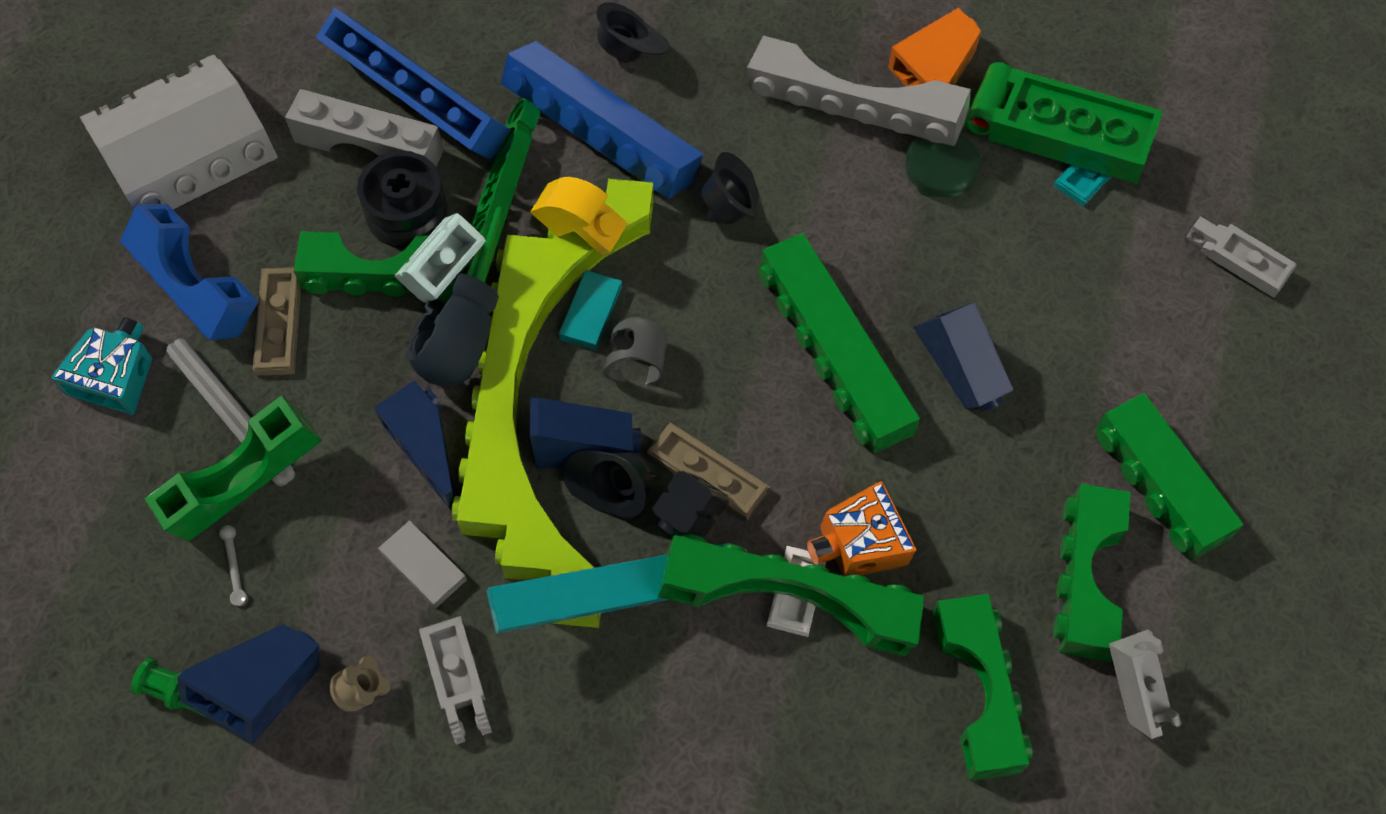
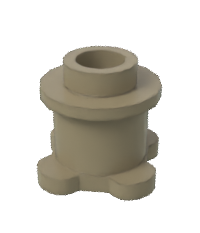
(358, 685)

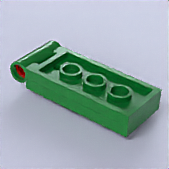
(1064, 122)

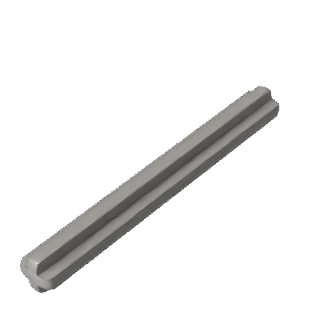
(217, 396)

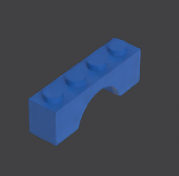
(161, 245)

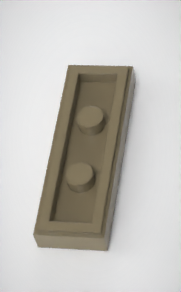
(277, 322)
(682, 452)

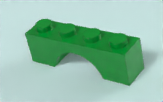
(327, 265)
(200, 498)
(1089, 619)
(969, 631)

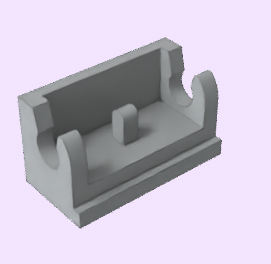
(1143, 683)

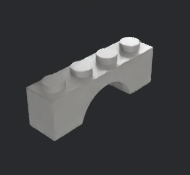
(328, 121)

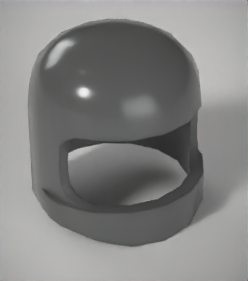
(637, 340)

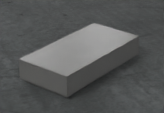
(422, 564)

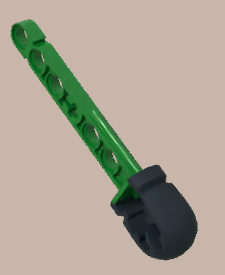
(458, 322)

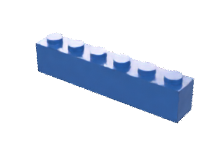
(413, 84)
(602, 119)

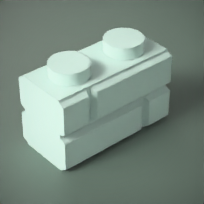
(440, 258)

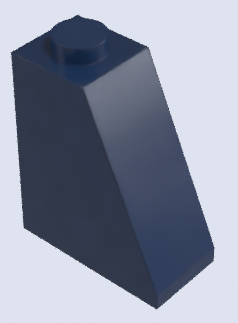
(966, 356)
(565, 428)
(251, 681)

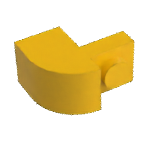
(579, 207)

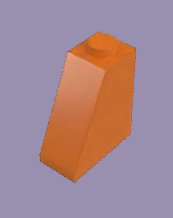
(936, 51)

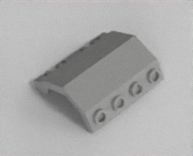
(181, 136)

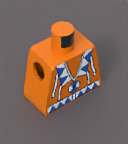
(863, 535)

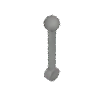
(238, 596)

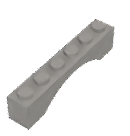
(922, 110)

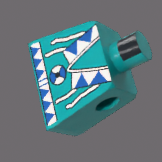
(107, 367)

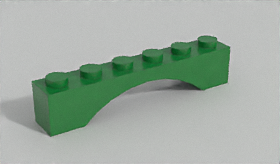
(876, 614)

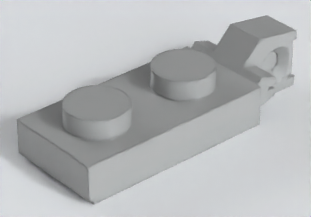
(1242, 255)

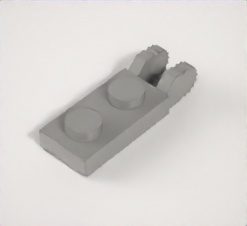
(454, 674)

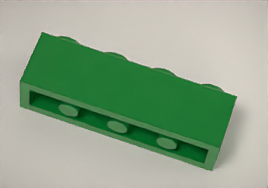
(1167, 477)

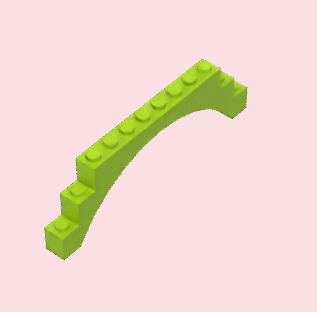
(495, 488)

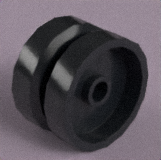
(401, 197)

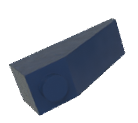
(417, 429)

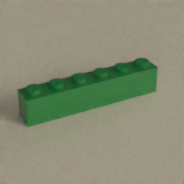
(838, 343)

